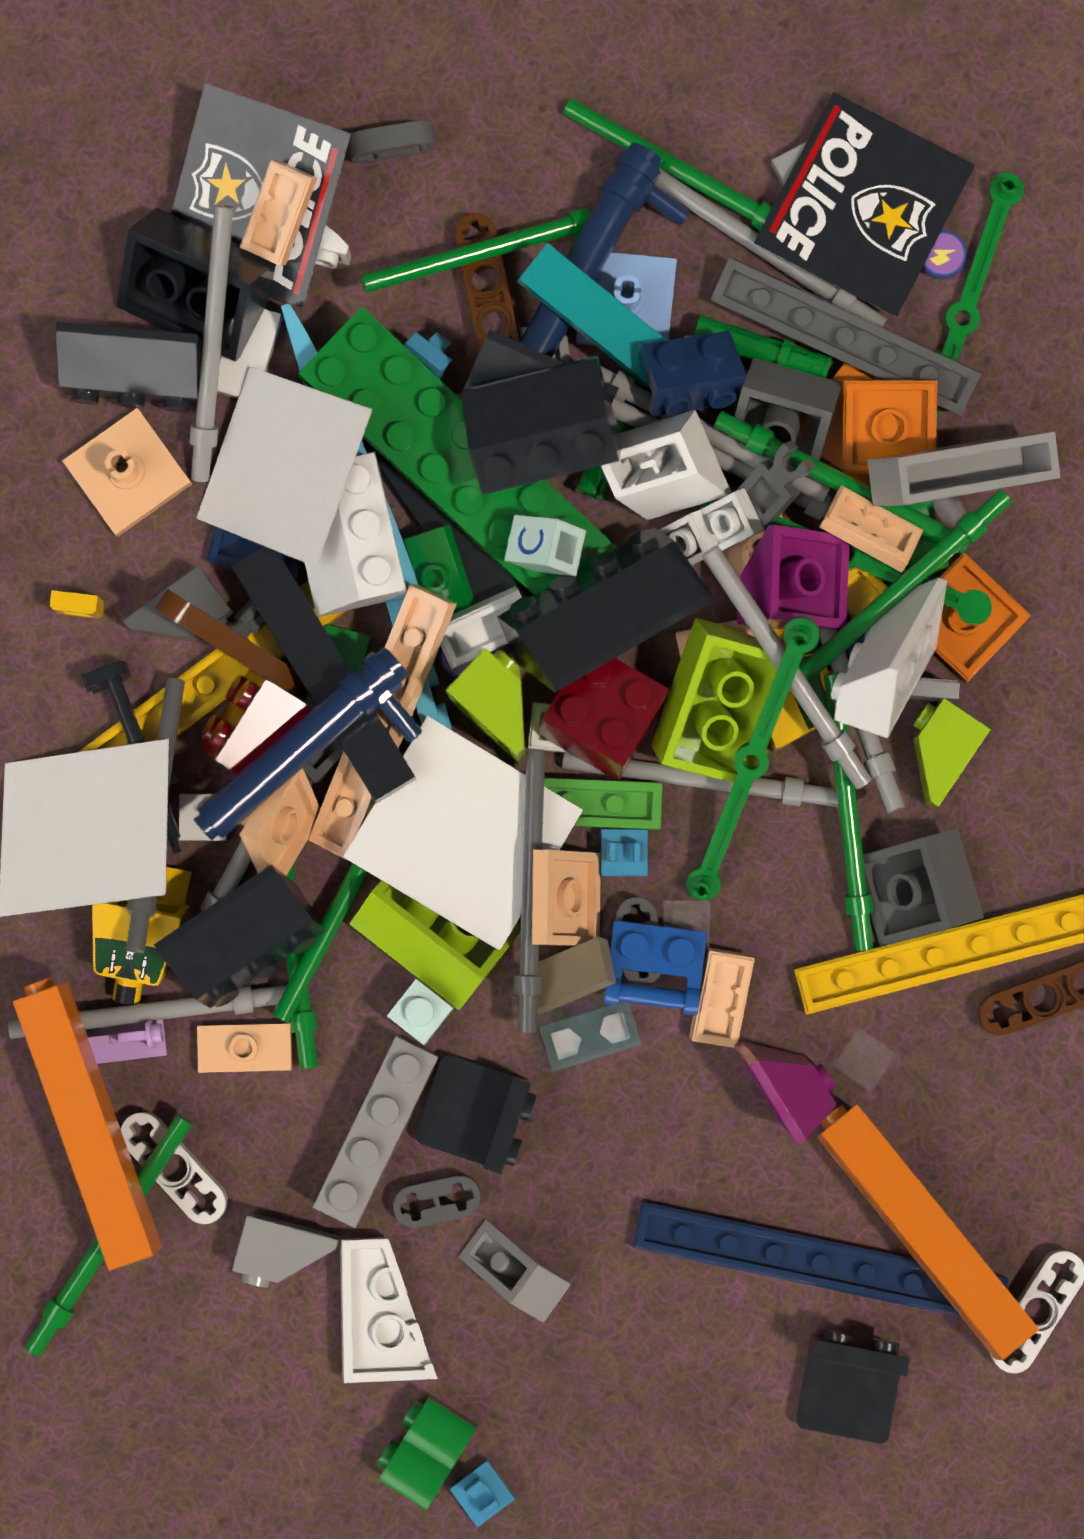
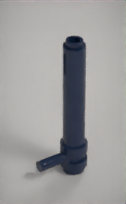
(621, 197)
(356, 696)

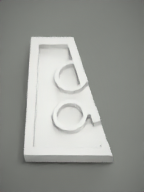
(376, 1317)

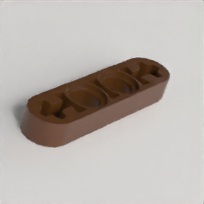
(485, 302)
(230, 643)
(1059, 981)

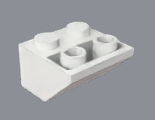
(666, 467)

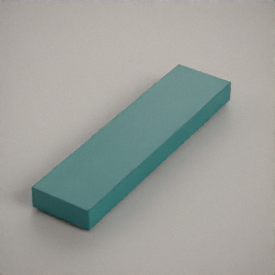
(589, 309)

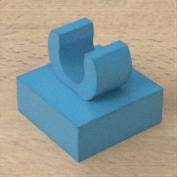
(431, 352)
(624, 852)
(482, 1492)

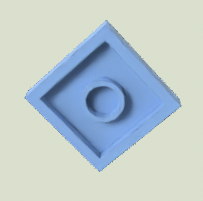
(641, 285)

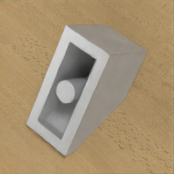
(278, 1248)
(514, 1271)

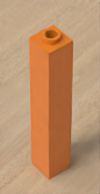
(87, 1124)
(926, 1231)

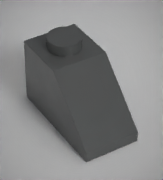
(195, 589)

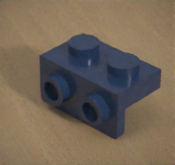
(692, 373)

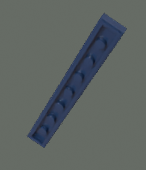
(788, 1256)

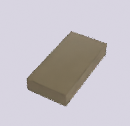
(575, 974)

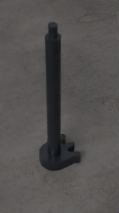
(112, 678)

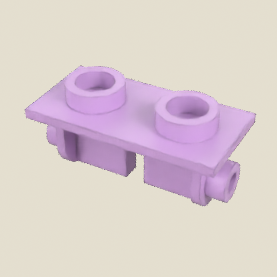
(128, 1041)

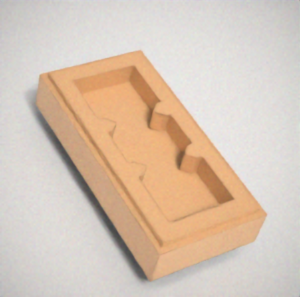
(278, 212)
(871, 528)
(722, 997)
(244, 1048)

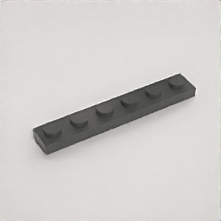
(842, 333)

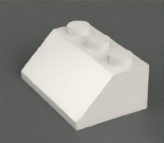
(360, 552)
(890, 661)

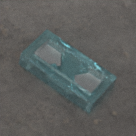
(590, 1036)

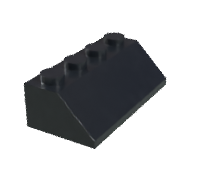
(603, 609)

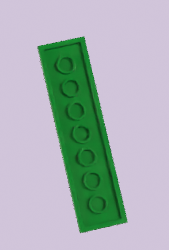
(424, 436)

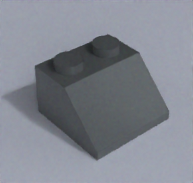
(782, 398)
(920, 887)

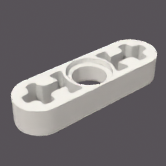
(205, 1186)
(1057, 1309)

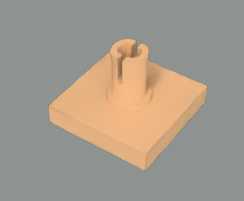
(127, 472)
(281, 825)
(565, 897)

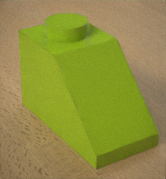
(944, 747)

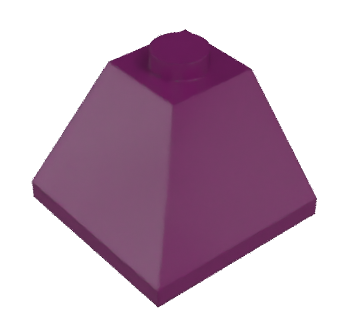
(799, 575)
(791, 1087)

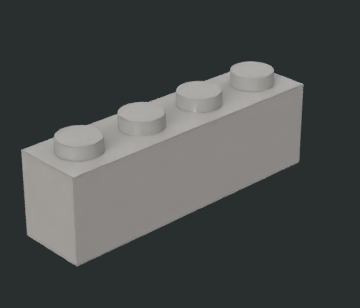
(963, 469)
(376, 1131)

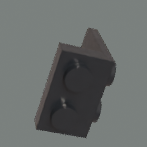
(475, 1113)
(850, 1386)

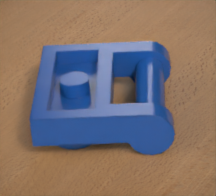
(657, 951)

